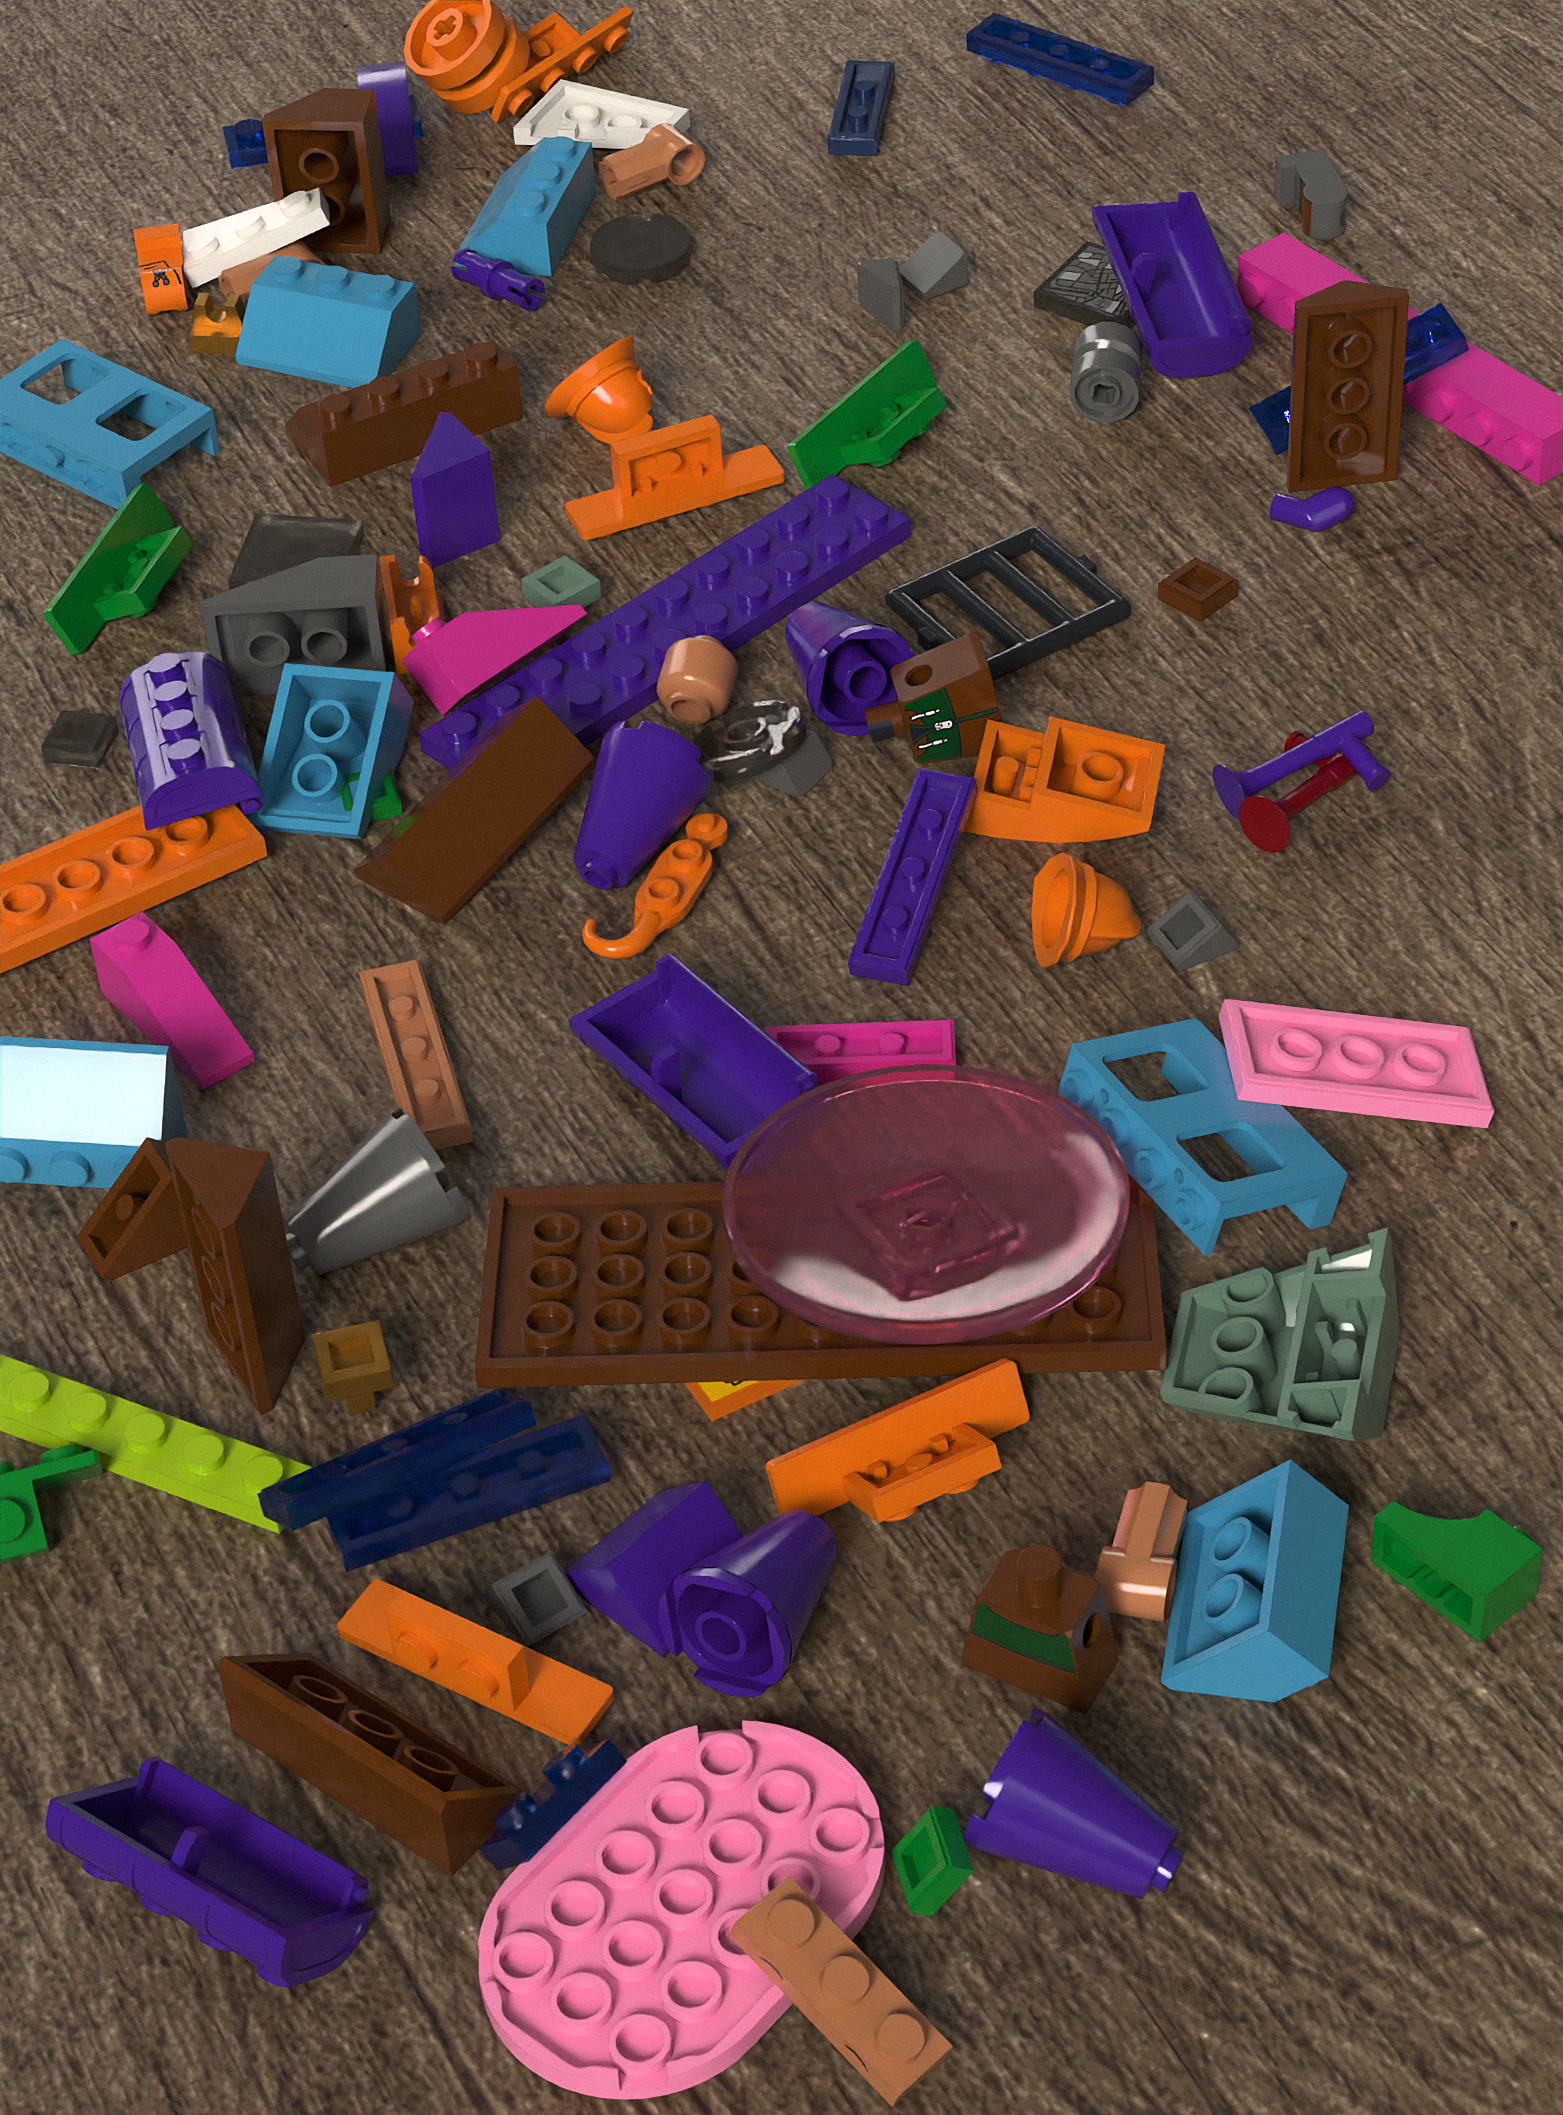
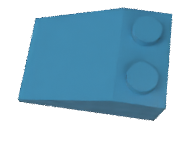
(320, 730)

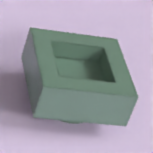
(561, 584)

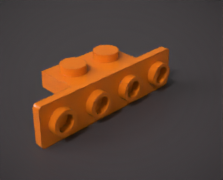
(557, 54)
(669, 475)
(907, 1451)
(476, 1662)

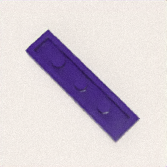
(913, 877)

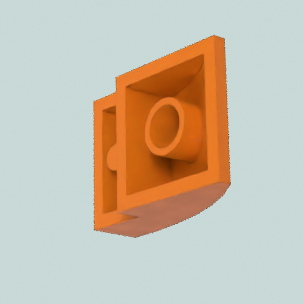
(1063, 783)

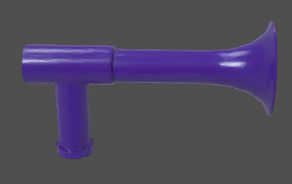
(1342, 736)

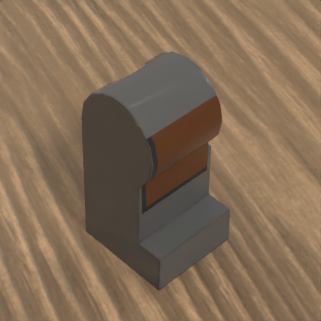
(1315, 190)

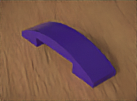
(393, 113)

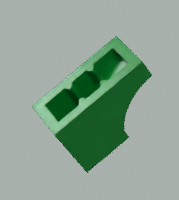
(1463, 1568)

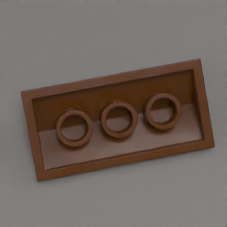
(1347, 386)

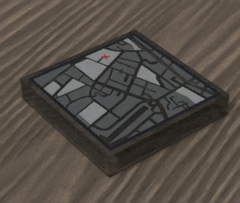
(1085, 289)

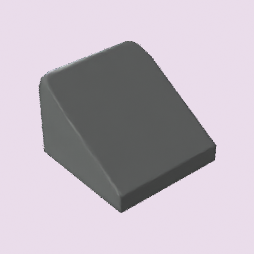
(936, 267)
(881, 291)
(800, 770)
(1191, 933)
(535, 1600)

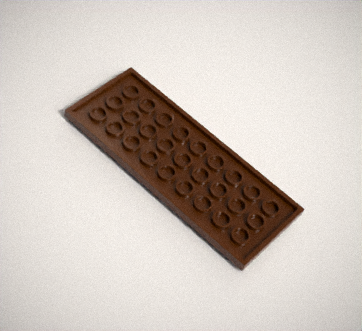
(649, 1293)

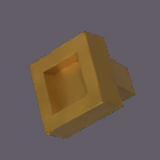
(217, 327)
(353, 1365)

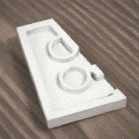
(595, 117)
(251, 234)

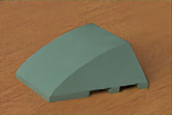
(1292, 1346)

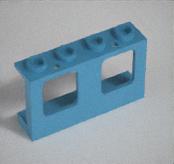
(67, 438)
(1285, 1157)

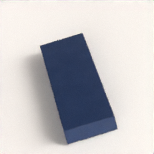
(861, 108)

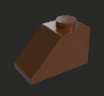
(137, 1216)

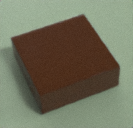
(1198, 589)

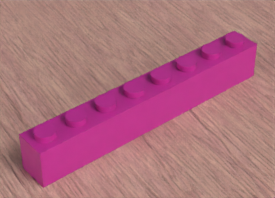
(1469, 395)

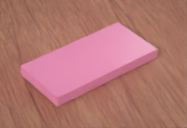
(1354, 1063)

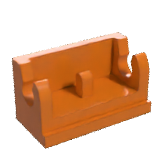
(409, 605)

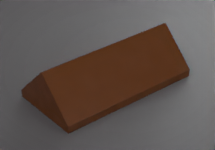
(479, 812)
(239, 1261)
(365, 1754)

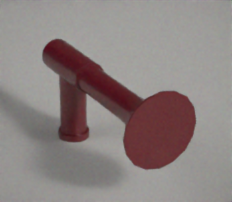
(1268, 821)

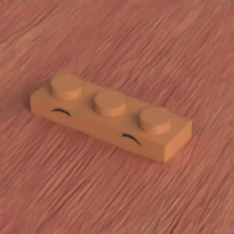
(840, 1991)

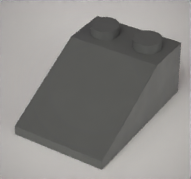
(306, 615)

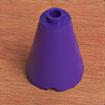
(843, 663)
(637, 799)
(749, 1603)
(1072, 1815)

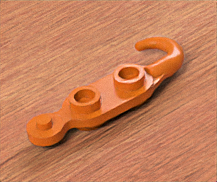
(667, 890)

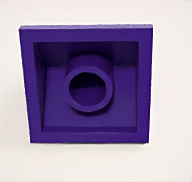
(453, 493)
(644, 1554)

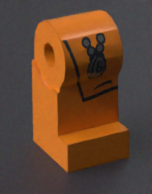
(162, 268)

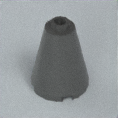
(375, 1200)

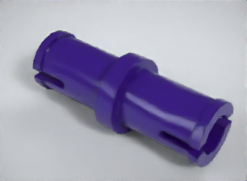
(498, 279)

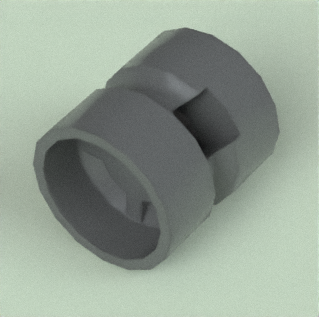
(1106, 372)

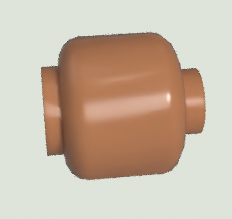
(697, 679)

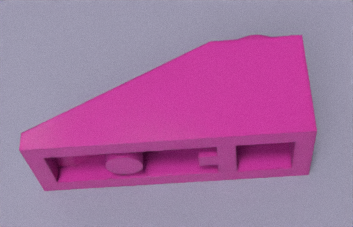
(481, 647)
(168, 1000)

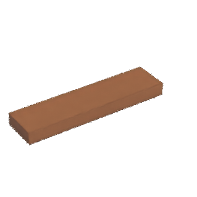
(415, 1052)

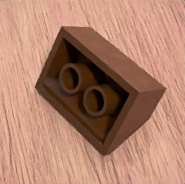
(334, 146)

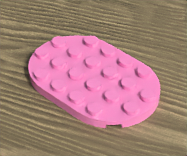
(614, 1940)

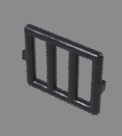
(995, 559)

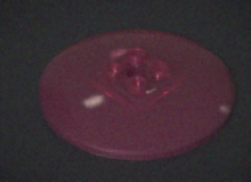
(1005, 1171)

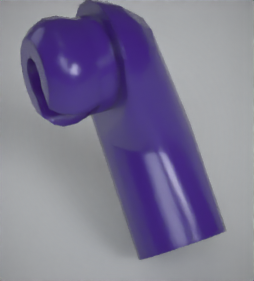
(1315, 512)

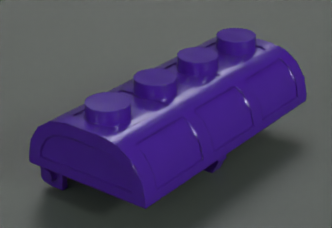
(1176, 285)
(187, 739)
(694, 1056)
(217, 1870)

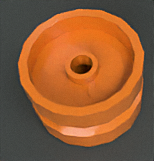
(466, 52)

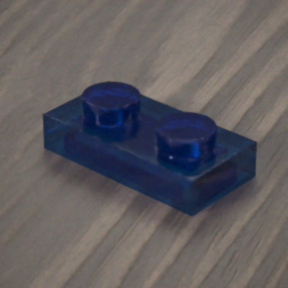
(533, 1820)

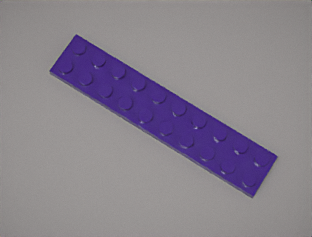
(724, 594)

